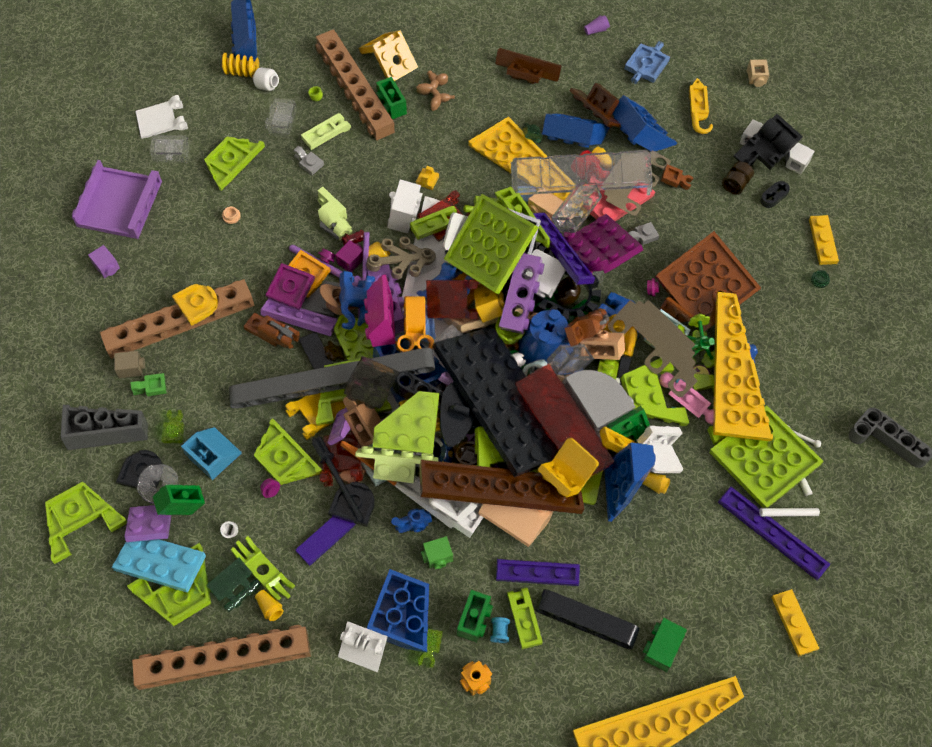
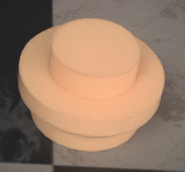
(231, 215)

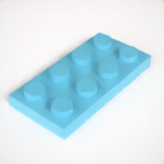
(160, 563)

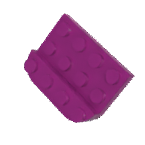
(603, 244)

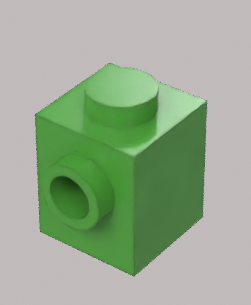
(437, 553)

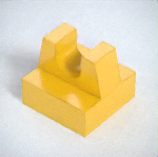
(427, 178)

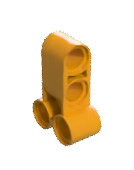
(414, 323)

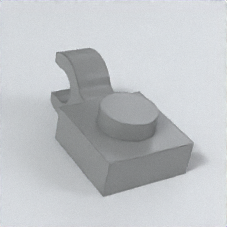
(309, 162)
(645, 233)

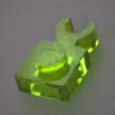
(174, 429)
(433, 646)

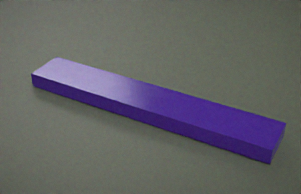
(565, 253)
(774, 533)

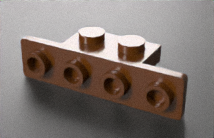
(527, 67)
(600, 102)

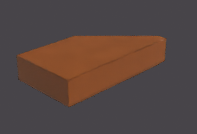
(676, 310)

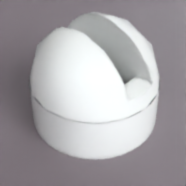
(518, 358)
(225, 528)

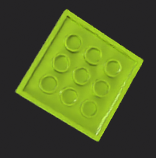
(490, 243)
(767, 467)

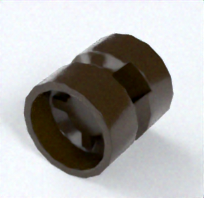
(737, 178)
(466, 453)

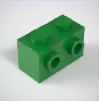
(391, 98)
(178, 499)
(473, 616)
(664, 644)

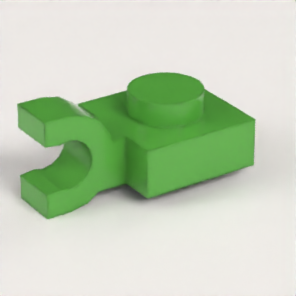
(153, 385)

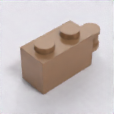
(361, 420)

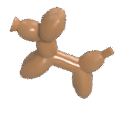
(426, 88)

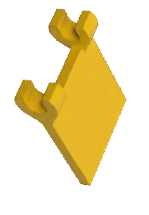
(309, 408)

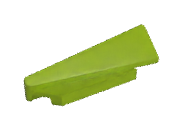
(515, 202)

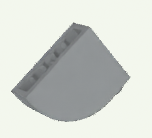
(598, 397)

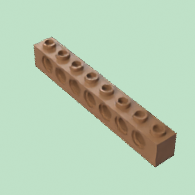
(354, 85)
(171, 326)
(143, 667)

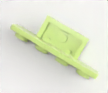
(393, 465)

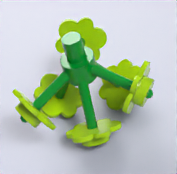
(700, 339)

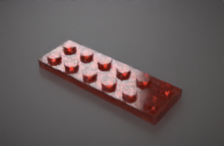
(560, 414)

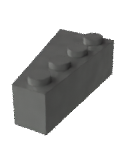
(101, 427)

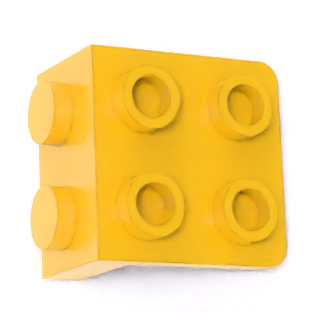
(569, 468)

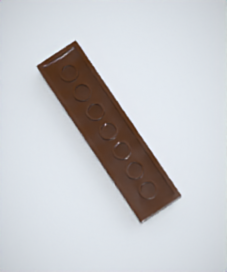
(493, 487)

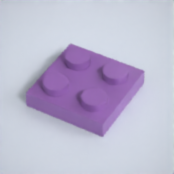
(146, 525)

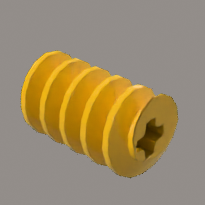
(239, 66)

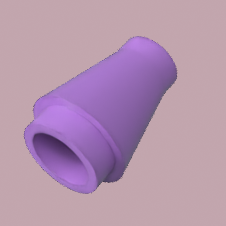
(597, 25)

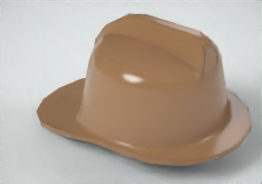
(331, 296)

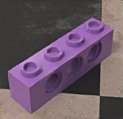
(398, 302)
(520, 324)

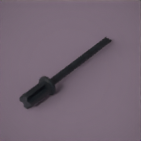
(326, 458)

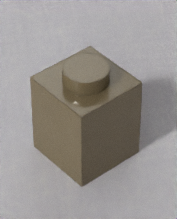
(128, 364)

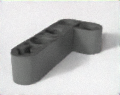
(893, 440)

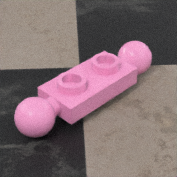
(691, 400)

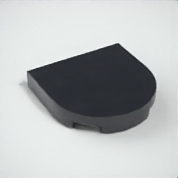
(135, 465)
(363, 498)

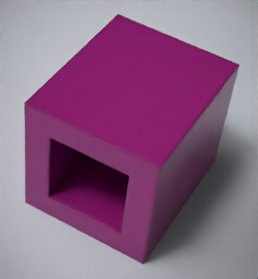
(350, 256)

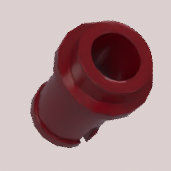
(354, 237)

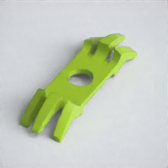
(268, 580)

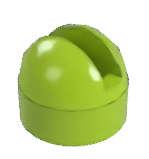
(315, 93)

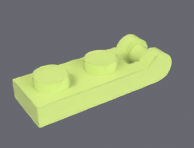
(325, 131)

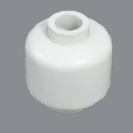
(265, 79)

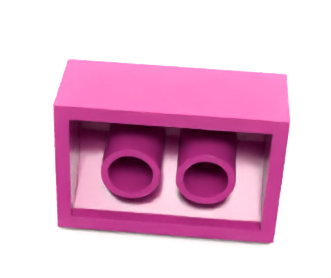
(380, 314)

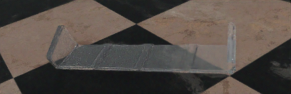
(564, 172)

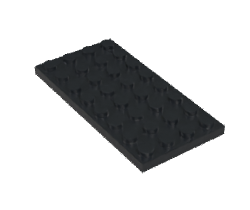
(487, 381)

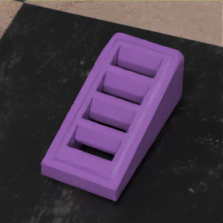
(340, 428)

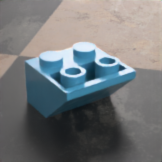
(210, 451)

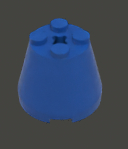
(543, 336)

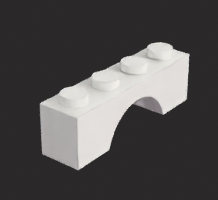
(796, 158)

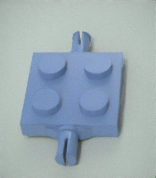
(647, 62)

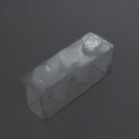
(576, 207)

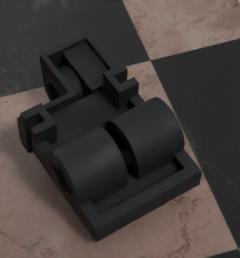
(769, 143)

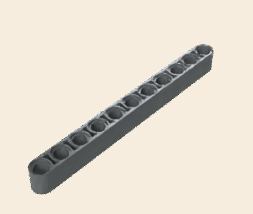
(322, 379)

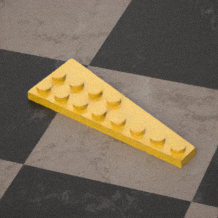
(506, 142)
(737, 395)
(664, 721)

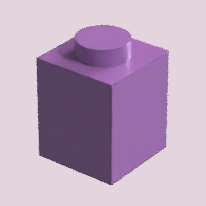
(104, 261)

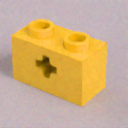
(488, 303)

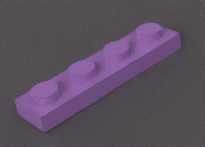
(300, 318)

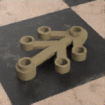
(423, 256)

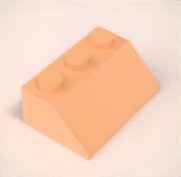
(518, 522)

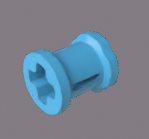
(500, 630)

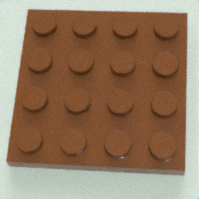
(702, 273)

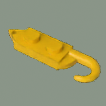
(699, 106)

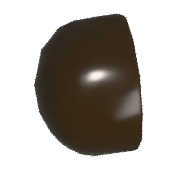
(567, 291)

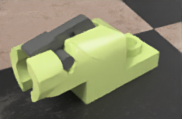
(332, 215)

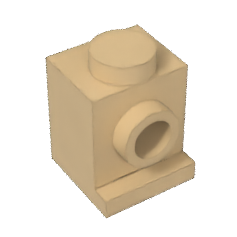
(758, 76)

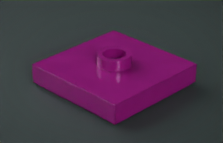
(290, 286)

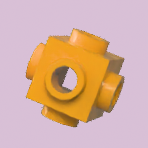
(475, 685)

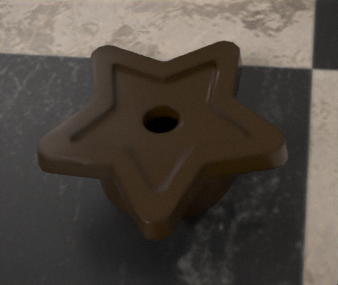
(333, 351)

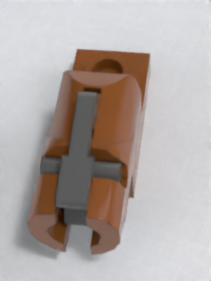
(586, 326)
(272, 330)

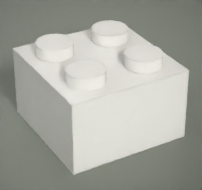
(405, 206)

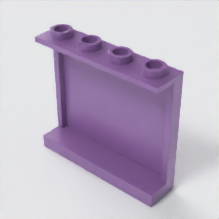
(116, 201)

